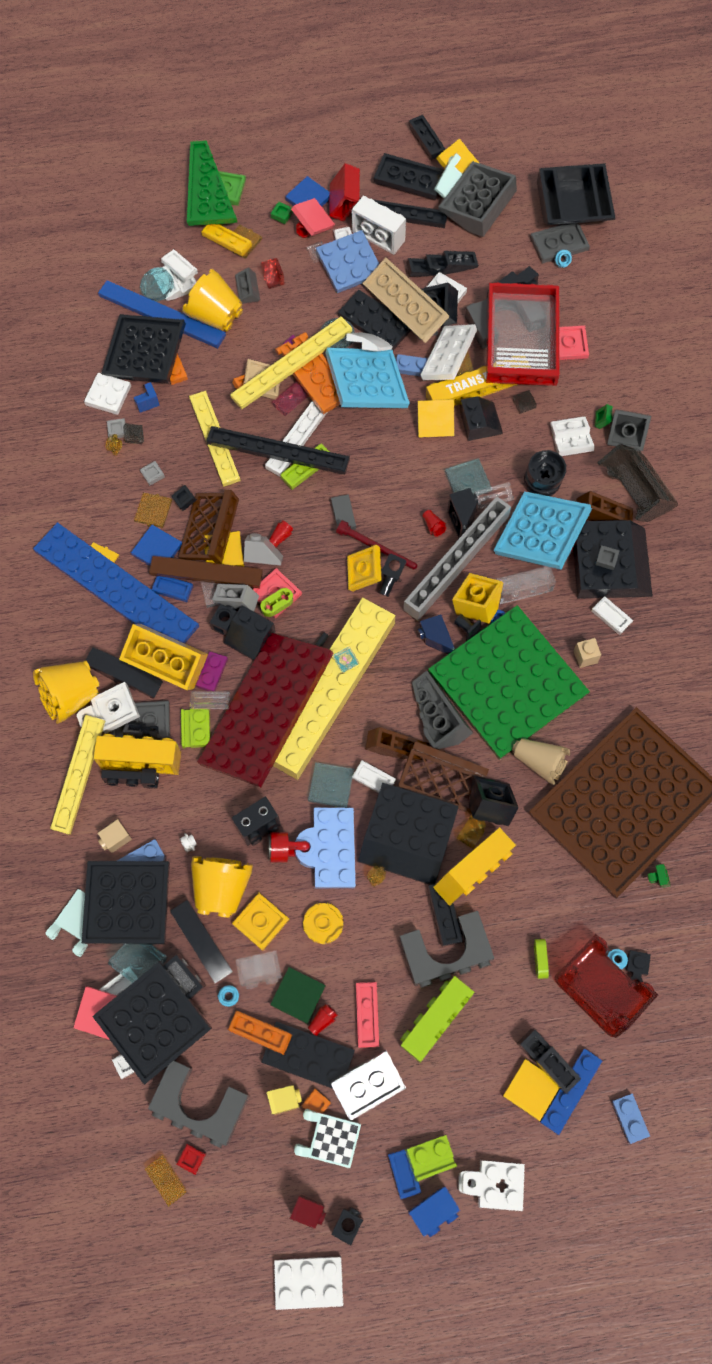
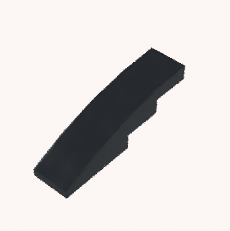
(447, 263)
(123, 672)
(201, 941)

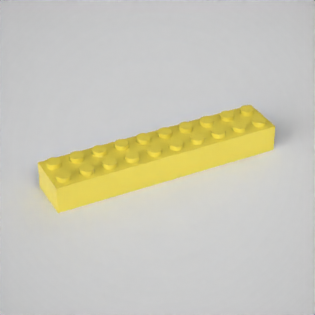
(365, 635)

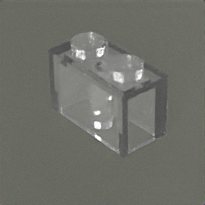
(259, 969)

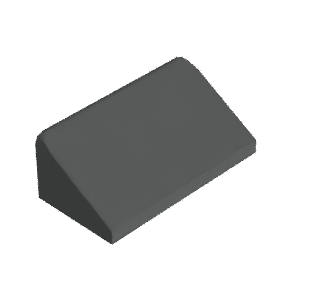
(247, 286)

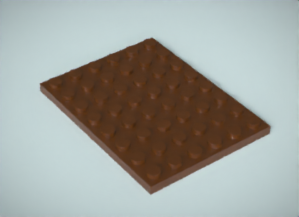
(625, 802)

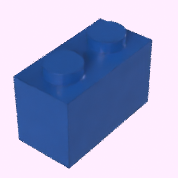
(434, 1211)

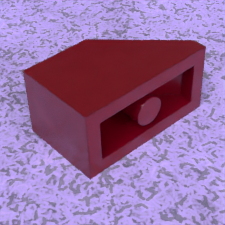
(308, 1212)

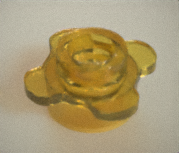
(113, 444)
(376, 875)

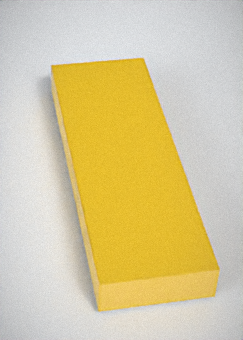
(227, 238)

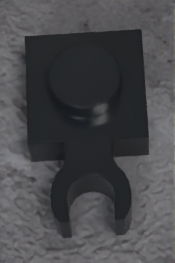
(140, 730)
(638, 965)

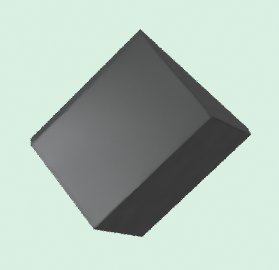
(628, 429)

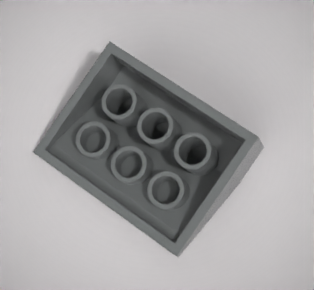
(479, 197)

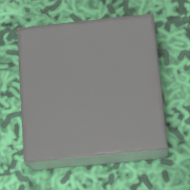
(116, 427)
(152, 473)

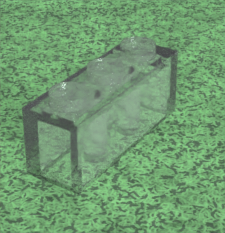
(527, 584)

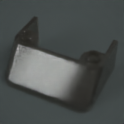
(640, 480)

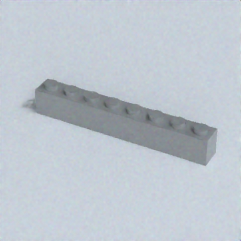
(457, 558)

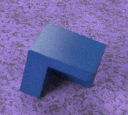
(147, 400)

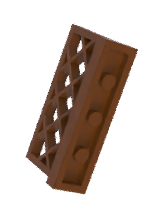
(221, 527)
(442, 759)

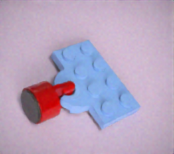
(324, 847)

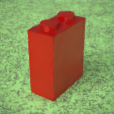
(344, 192)

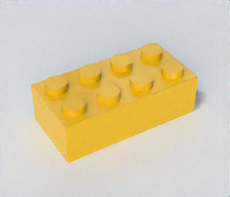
(163, 656)
(134, 754)

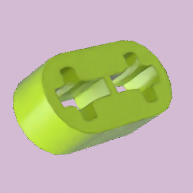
(278, 604)
(541, 959)

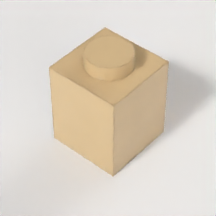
(587, 653)
(113, 836)

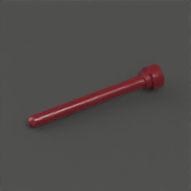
(345, 529)

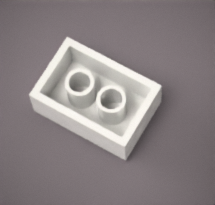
(379, 224)

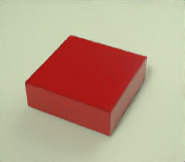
(191, 1159)

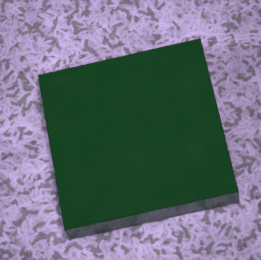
(298, 995)

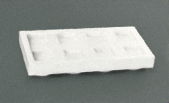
(449, 352)

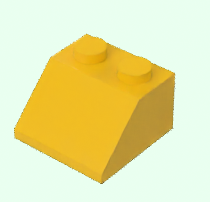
(478, 598)

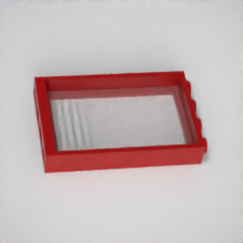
(523, 334)

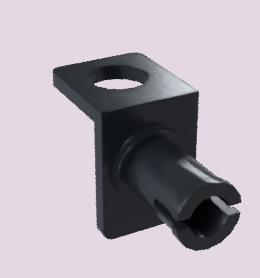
(391, 576)
(466, 625)

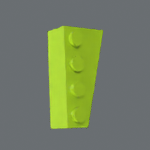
(436, 1019)

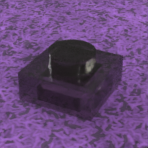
(524, 401)
(133, 433)

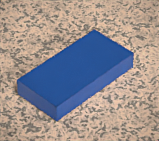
(172, 588)
(403, 1175)

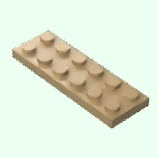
(406, 300)

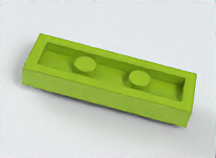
(298, 473)

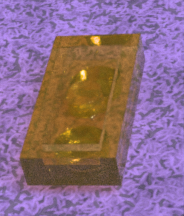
(165, 1180)

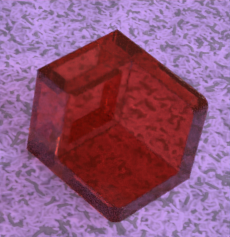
(272, 273)

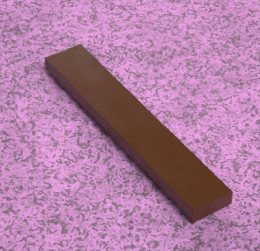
(205, 572)

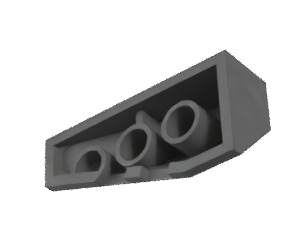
(440, 718)

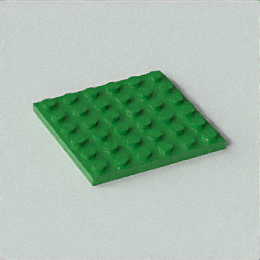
(508, 681)

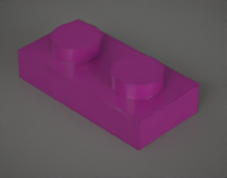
(212, 672)

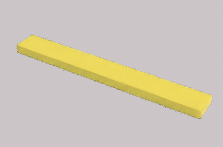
(291, 363)

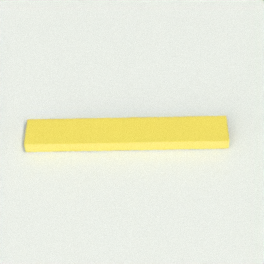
(221, 456)
(77, 775)

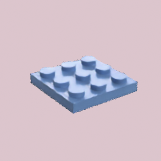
(348, 260)

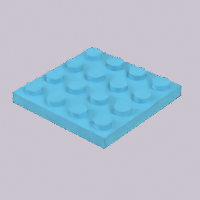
(367, 378)
(543, 530)

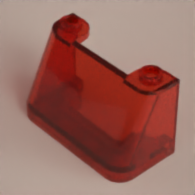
(604, 988)

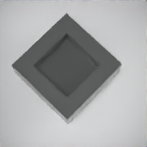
(607, 557)

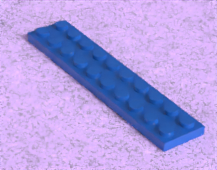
(113, 584)

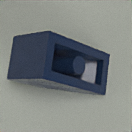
(436, 634)

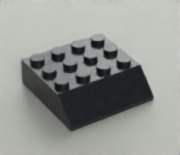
(575, 194)
(631, 571)
(408, 834)

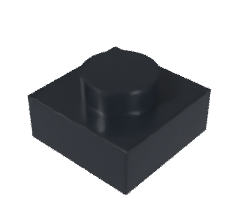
(184, 497)

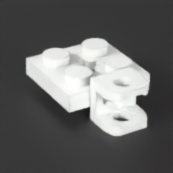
(104, 703)
(484, 1185)

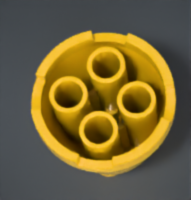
(213, 302)
(65, 688)
(219, 884)

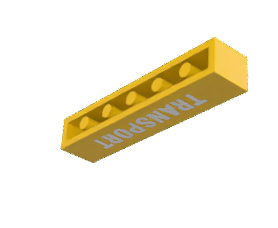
(464, 386)

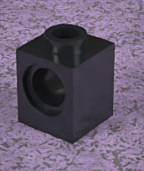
(222, 626)
(343, 1235)

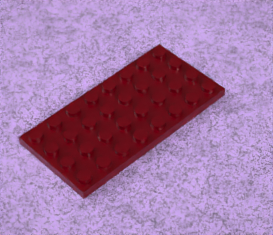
(265, 709)

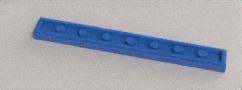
(150, 308)

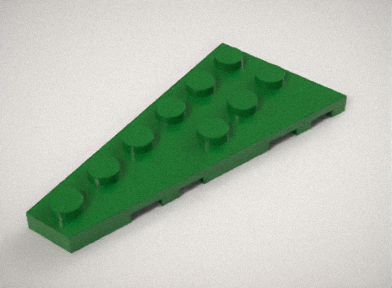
(206, 192)

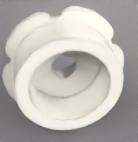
(188, 842)

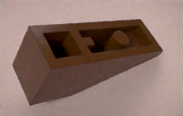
(604, 508)
(391, 743)

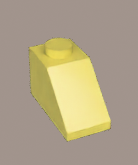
(284, 1099)

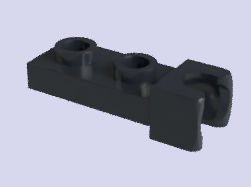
(147, 778)

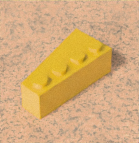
(475, 866)

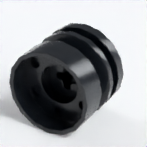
(547, 465)

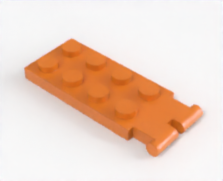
(314, 377)

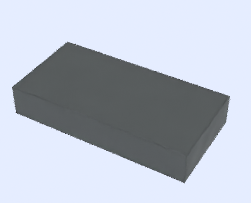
(343, 510)

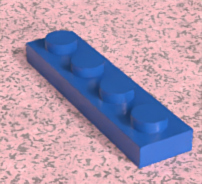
(564, 1104)

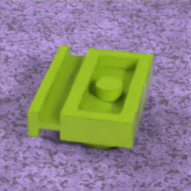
(195, 727)
(430, 1158)

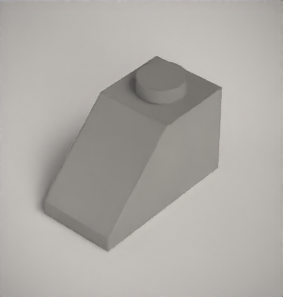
(261, 550)
(236, 596)

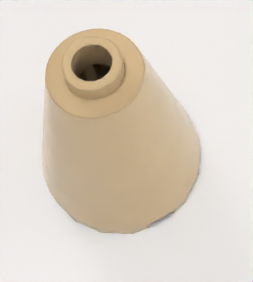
(542, 758)

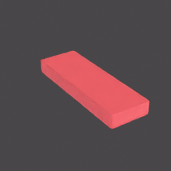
(367, 1015)

